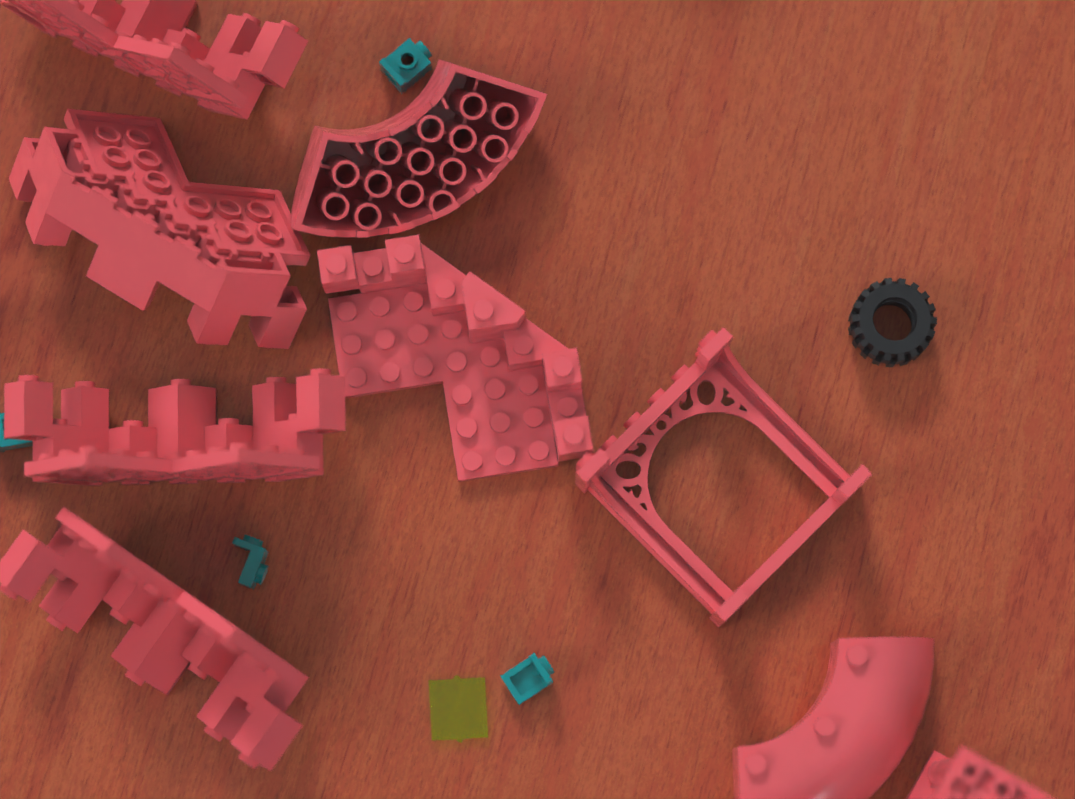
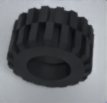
(901, 296)

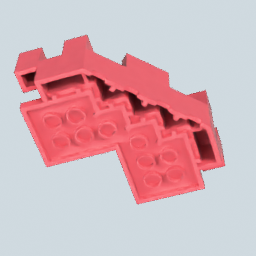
(154, 42)
(129, 195)
(435, 325)
(181, 432)
(166, 633)

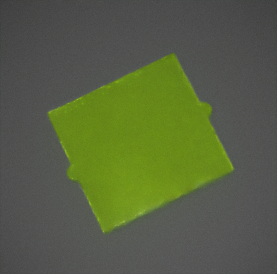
(458, 709)

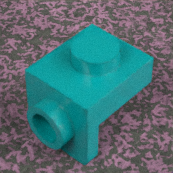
(254, 568)
(528, 677)

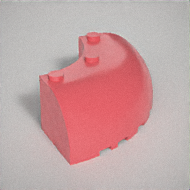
(418, 160)
(852, 730)

